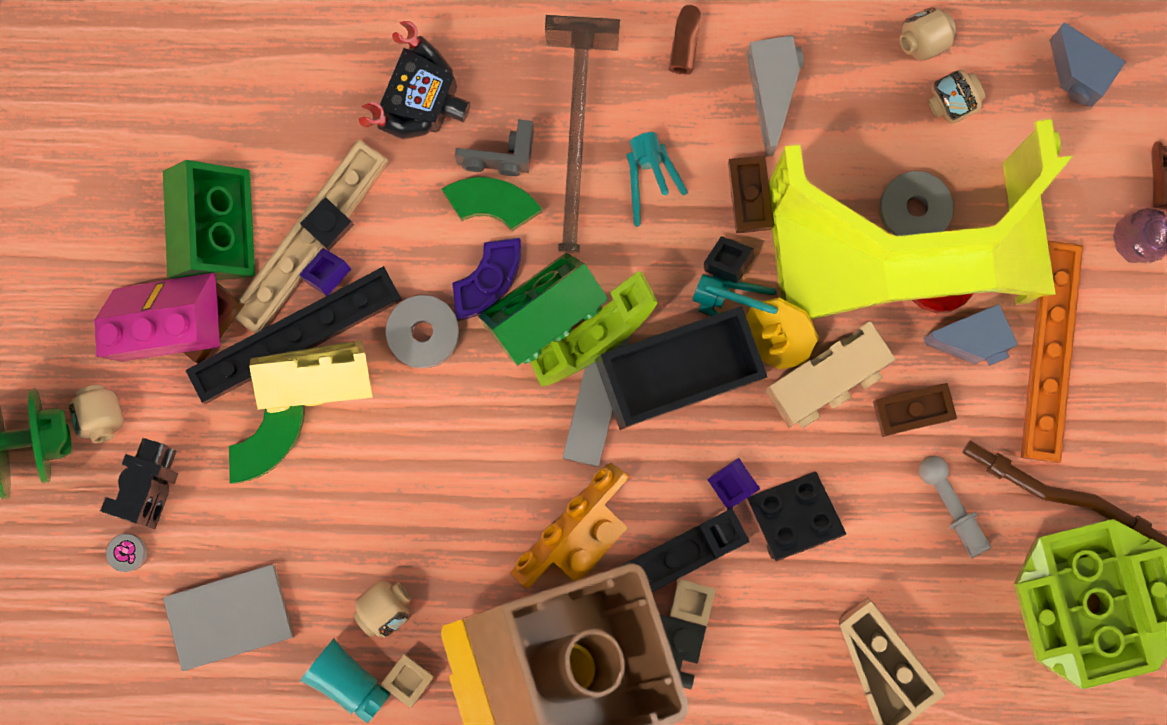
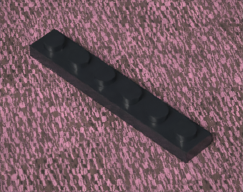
(296, 332)

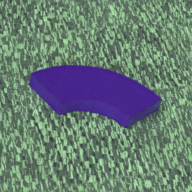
(490, 279)

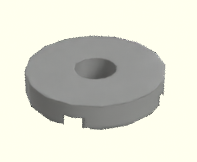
(918, 186)
(416, 311)

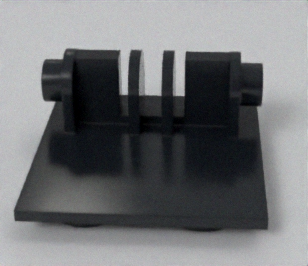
(796, 516)

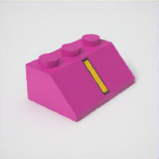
(158, 319)

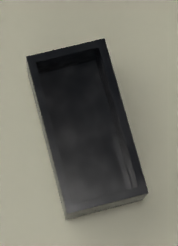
(680, 367)

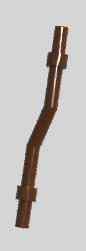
(1001, 467)

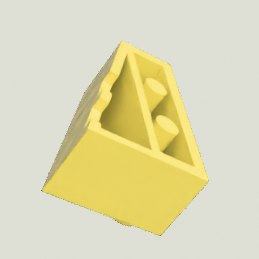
(311, 376)

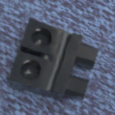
(143, 485)

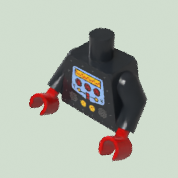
(418, 91)

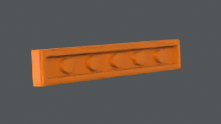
(1052, 358)

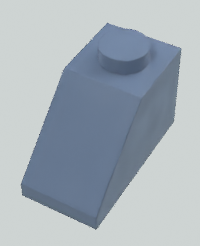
(1083, 65)
(976, 337)

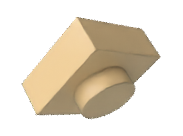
(692, 602)
(407, 680)

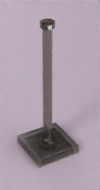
(581, 35)

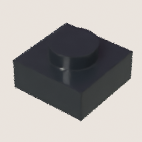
(327, 223)
(729, 259)

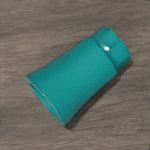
(346, 682)

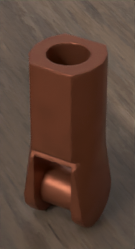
(685, 40)
(1159, 154)

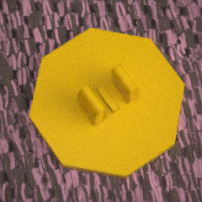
(782, 337)

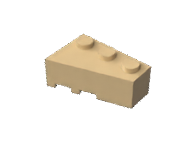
(831, 376)
(888, 670)

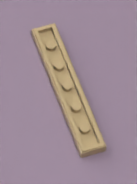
(281, 272)

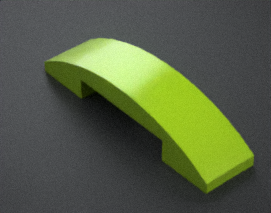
(600, 334)

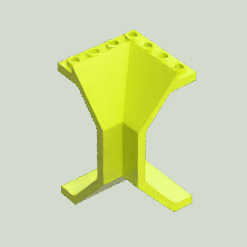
(842, 262)

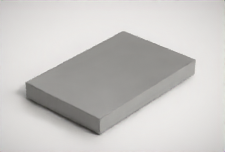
(228, 617)

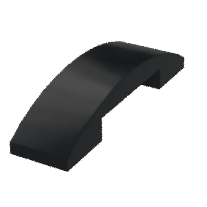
(691, 549)

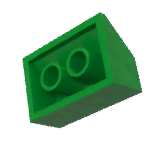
(208, 221)
(544, 308)

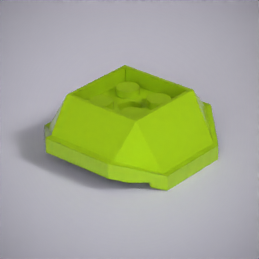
(1129, 579)

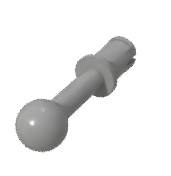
(934, 471)

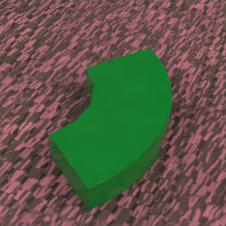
(491, 198)
(267, 446)

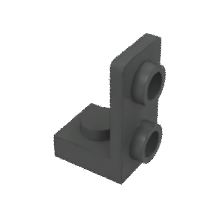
(507, 164)

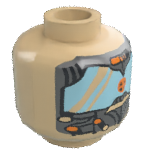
(927, 33)
(956, 96)
(96, 413)
(382, 608)

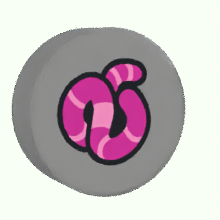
(126, 553)

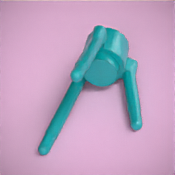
(649, 154)
(714, 291)

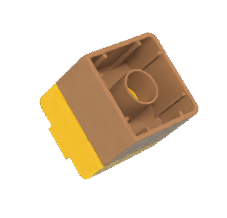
(568, 658)

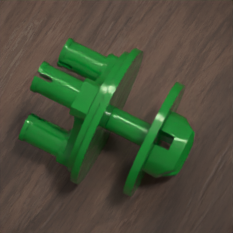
(47, 434)

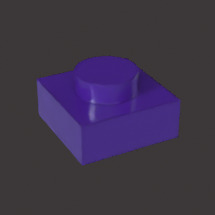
(325, 272)
(733, 484)

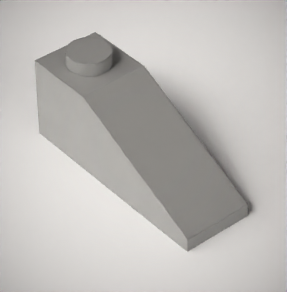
(773, 73)

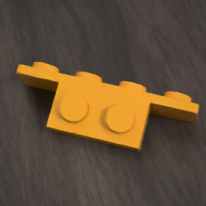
(579, 534)

